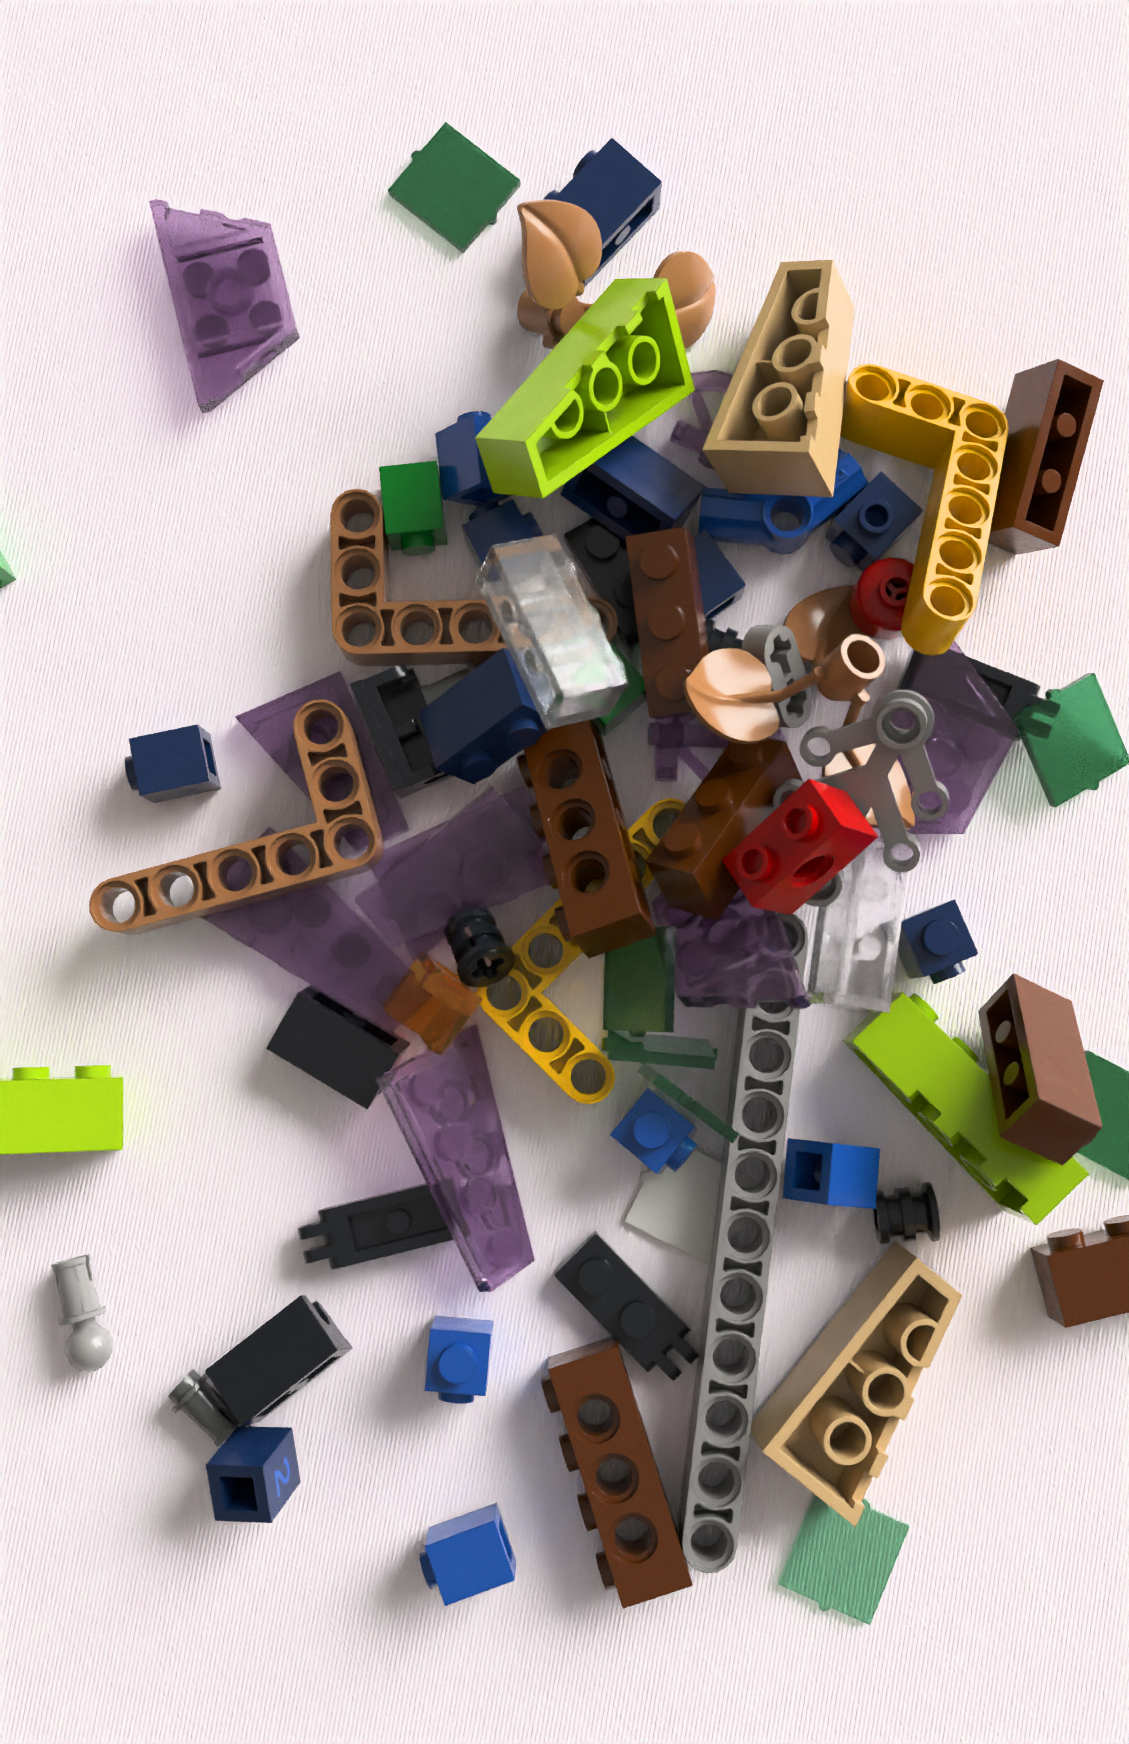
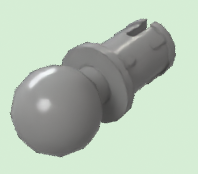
(89, 1343)

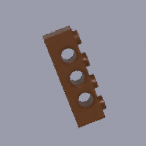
(619, 908)
(638, 1567)

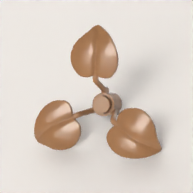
(566, 248)
(735, 697)

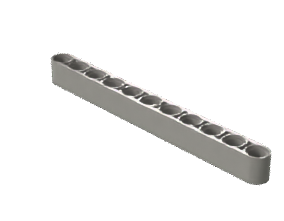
(736, 1383)

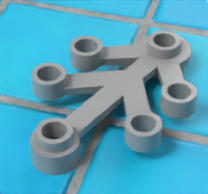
(870, 784)

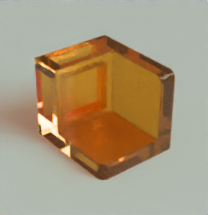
(432, 1002)

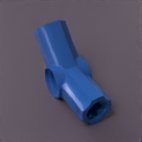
(747, 517)

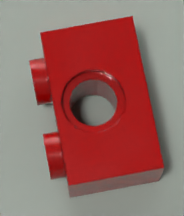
(799, 847)

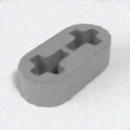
(781, 656)

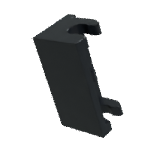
(391, 712)
(336, 1045)
(277, 1360)

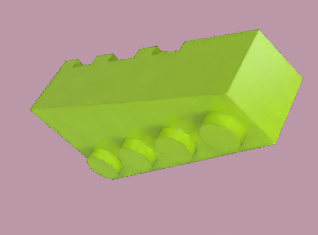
(590, 392)
(955, 1103)
(61, 1112)

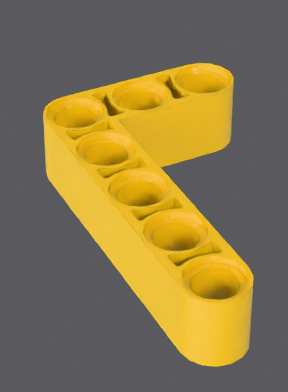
(966, 449)
(535, 980)

